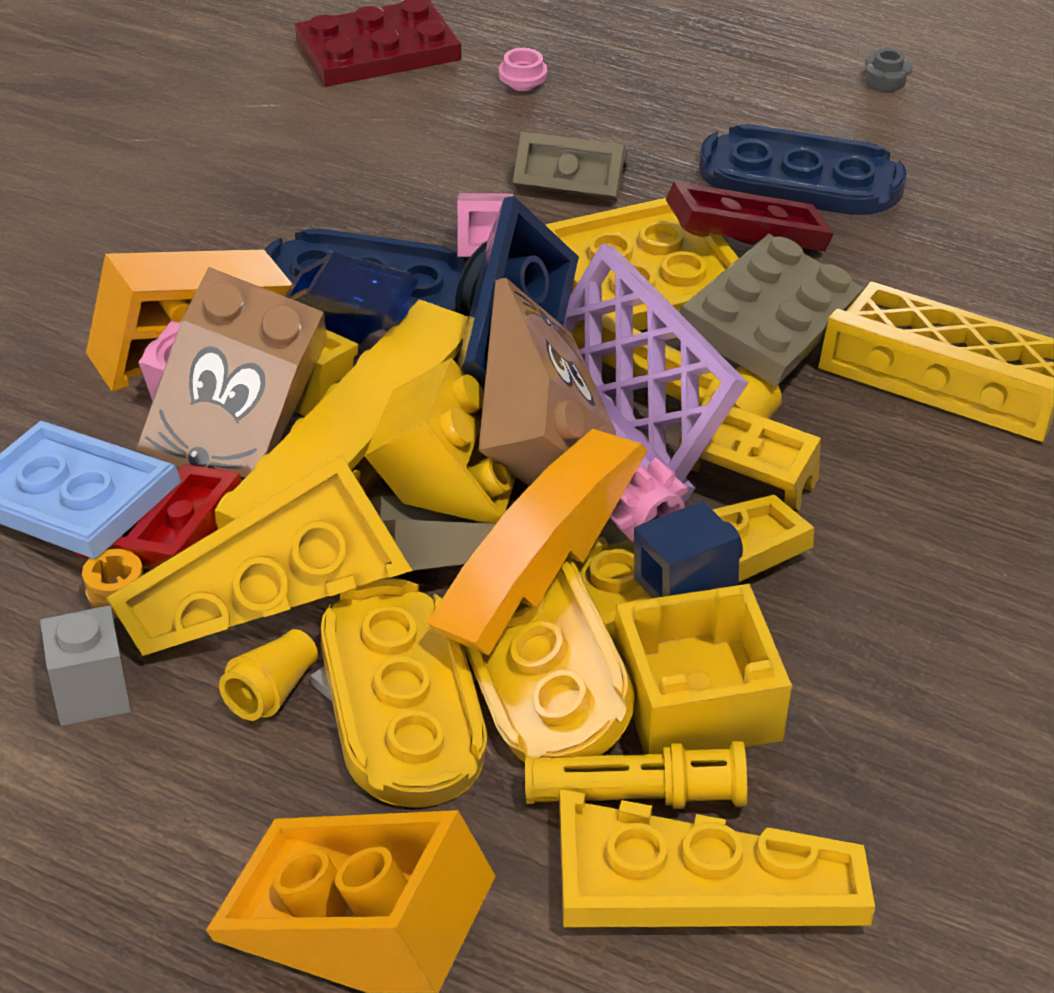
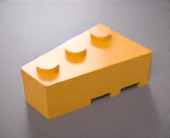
(150, 290)

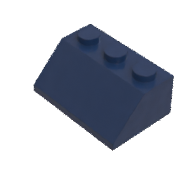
(530, 258)

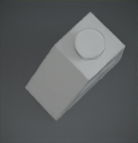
(84, 665)

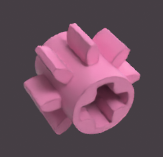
(648, 496)

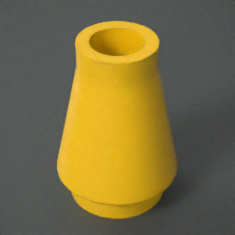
(265, 676)

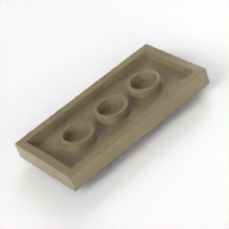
(770, 307)

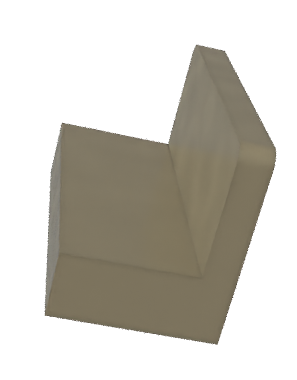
(569, 165)

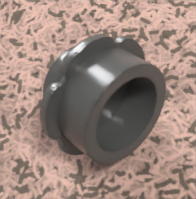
(887, 69)

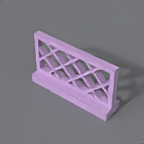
(697, 421)

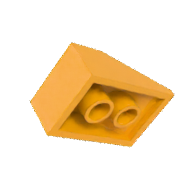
(360, 898)

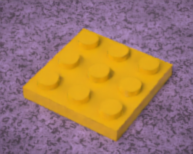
(654, 244)

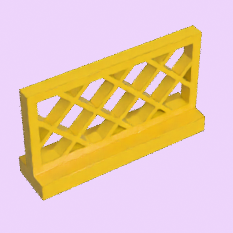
(930, 370)

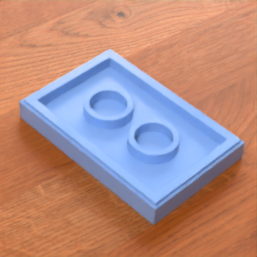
(78, 488)

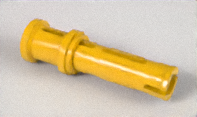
(674, 775)

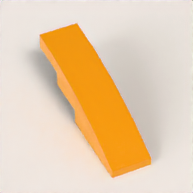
(528, 545)

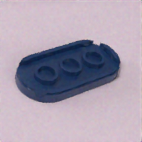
(803, 168)
(432, 265)

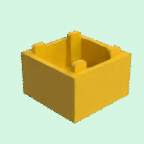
(703, 670)

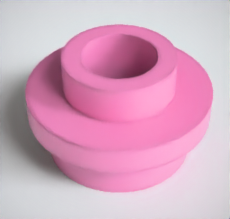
(523, 69)

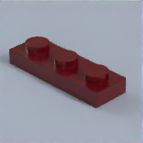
(747, 216)

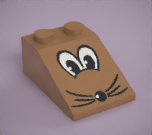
(232, 376)
(535, 388)

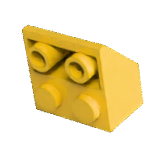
(431, 447)

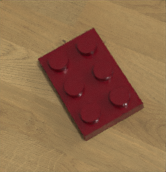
(377, 41)

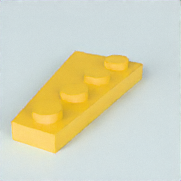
(768, 536)
(279, 555)
(674, 873)

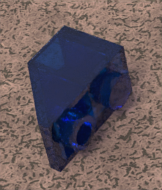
(354, 294)

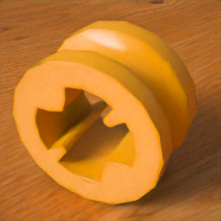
(110, 565)

